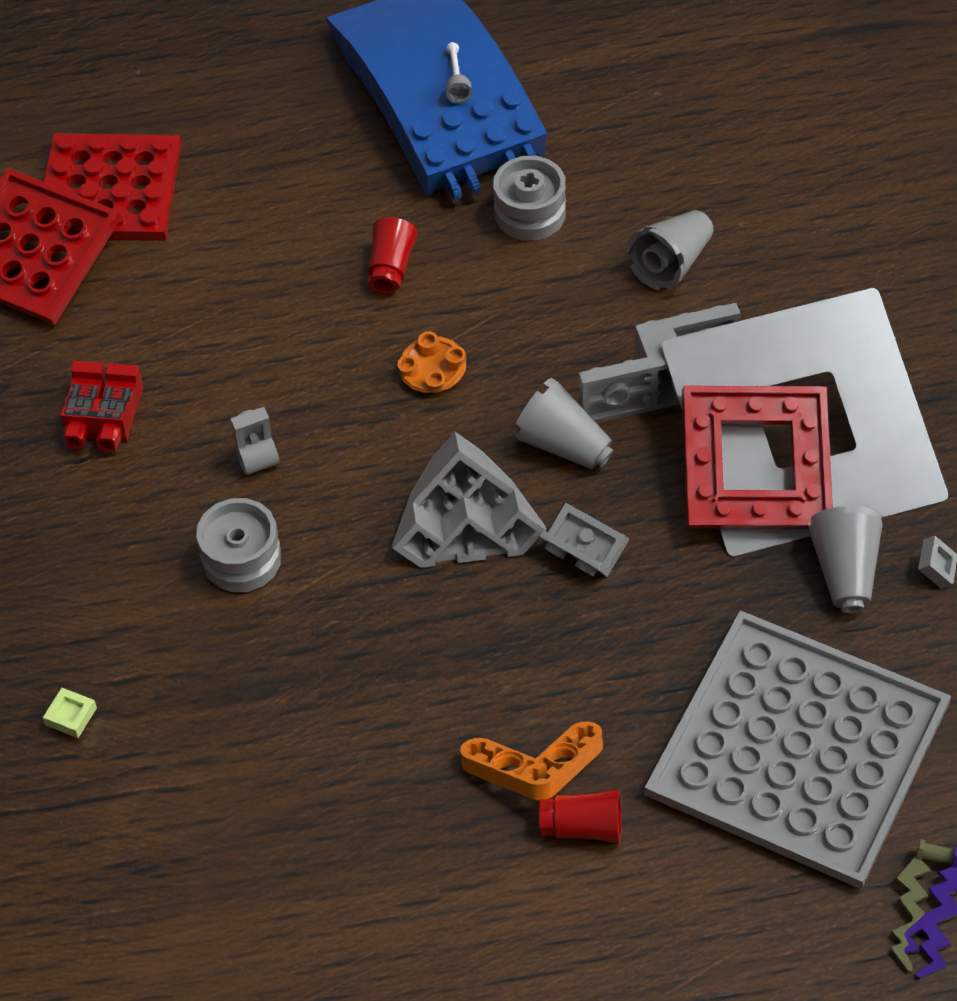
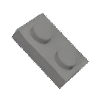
(584, 539)

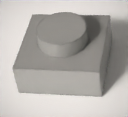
(938, 562)

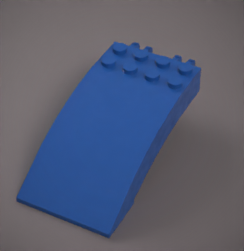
(405, 67)

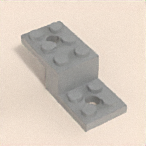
(646, 380)

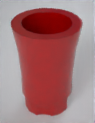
(390, 253)
(583, 816)

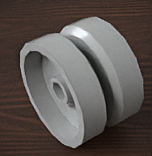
(529, 198)
(239, 545)

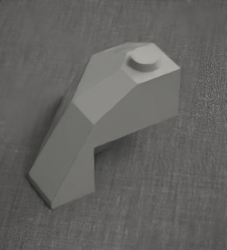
(465, 510)

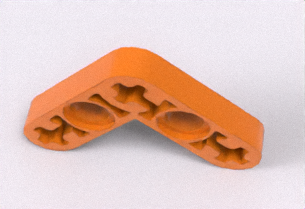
(538, 776)

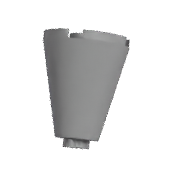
(668, 248)
(563, 428)
(847, 553)

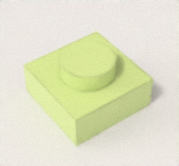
(69, 712)

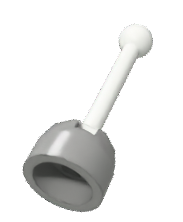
(458, 86)

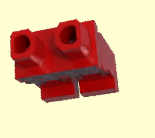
(101, 404)

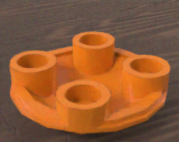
(432, 363)

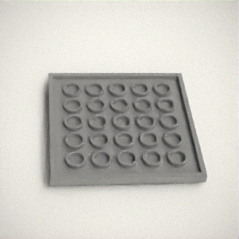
(799, 748)

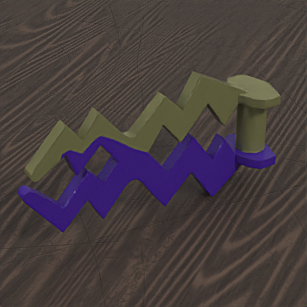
(927, 921)

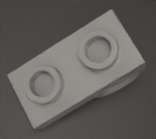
(254, 441)

